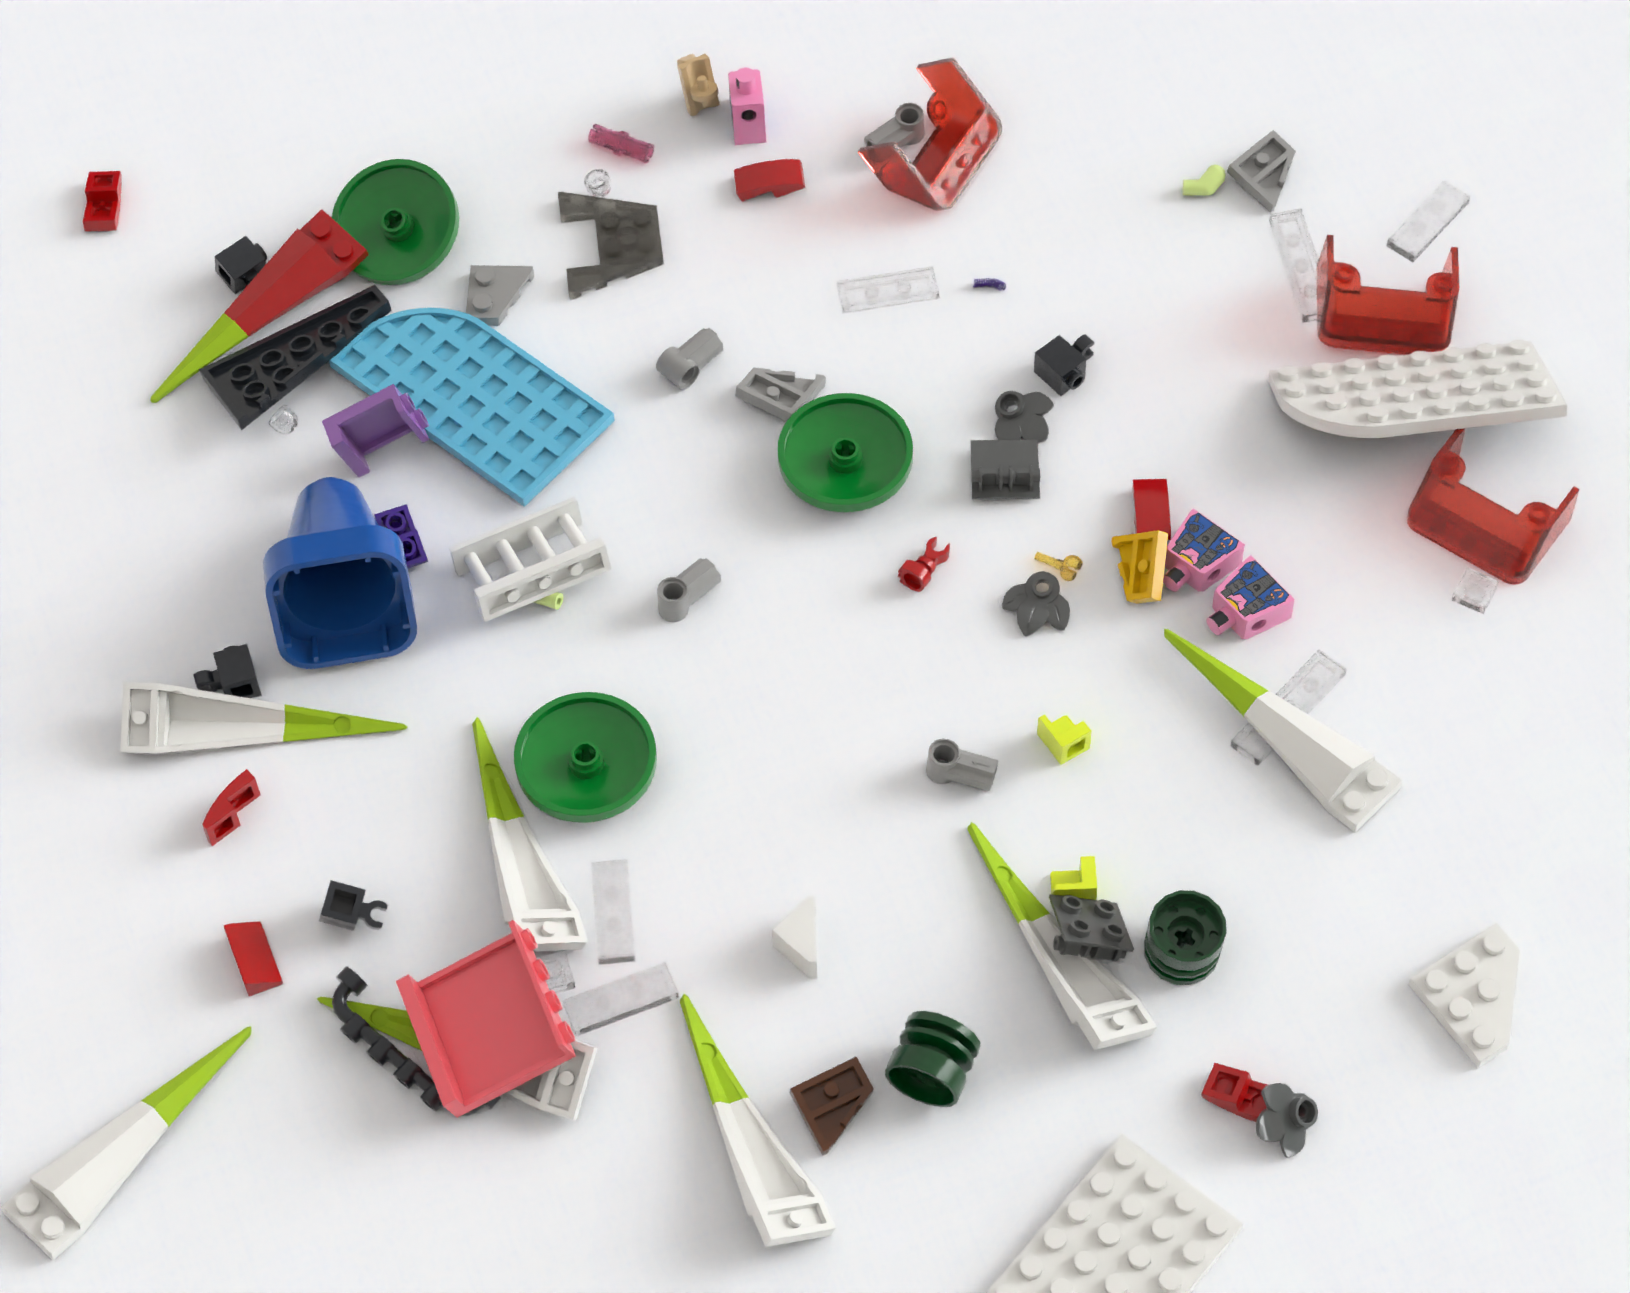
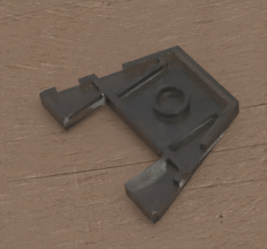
(625, 237)

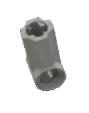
(904, 128)
(684, 363)
(686, 589)
(962, 766)

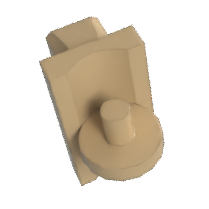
(697, 83)

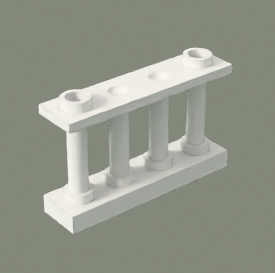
(537, 580)

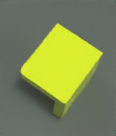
(1064, 737)
(1078, 883)

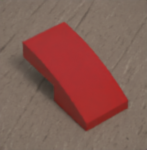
(776, 176)
(103, 201)
(1151, 505)
(222, 815)
(1234, 1092)

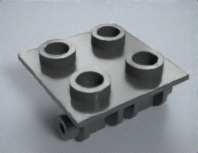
(1005, 469)
(1090, 928)

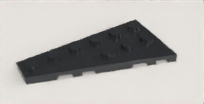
(272, 367)

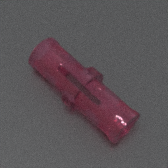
(621, 143)

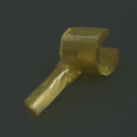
(1062, 565)

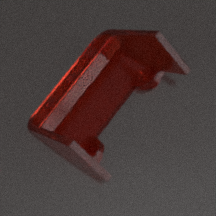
(955, 150)
(1384, 317)
(1479, 528)

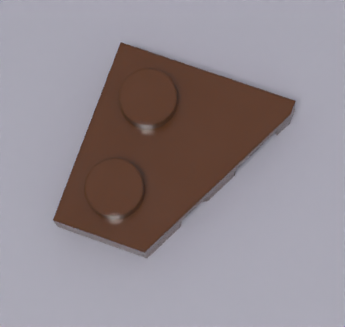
(832, 1101)

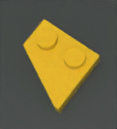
(1142, 564)

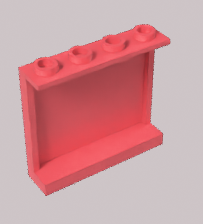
(488, 1022)

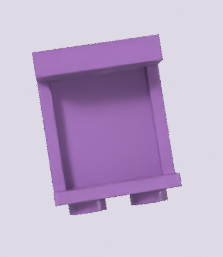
(373, 425)

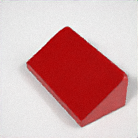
(253, 956)

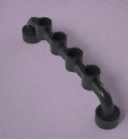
(381, 1048)

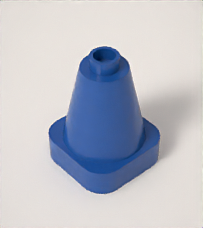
(338, 582)

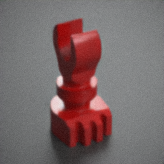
(918, 573)

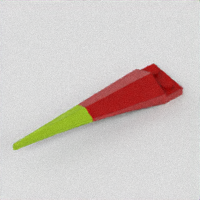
(299, 270)

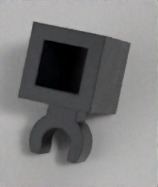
(240, 263)
(1063, 364)
(233, 674)
(345, 906)

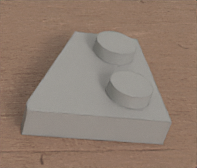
(1264, 169)
(495, 290)
(778, 391)

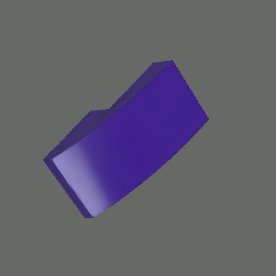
(401, 523)

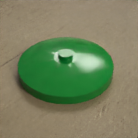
(401, 218)
(845, 452)
(585, 757)

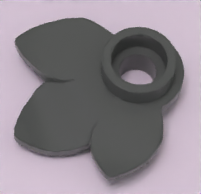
(1027, 420)
(1036, 607)
(1286, 1117)

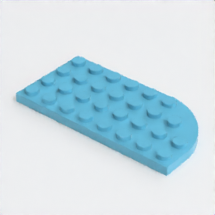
(479, 394)

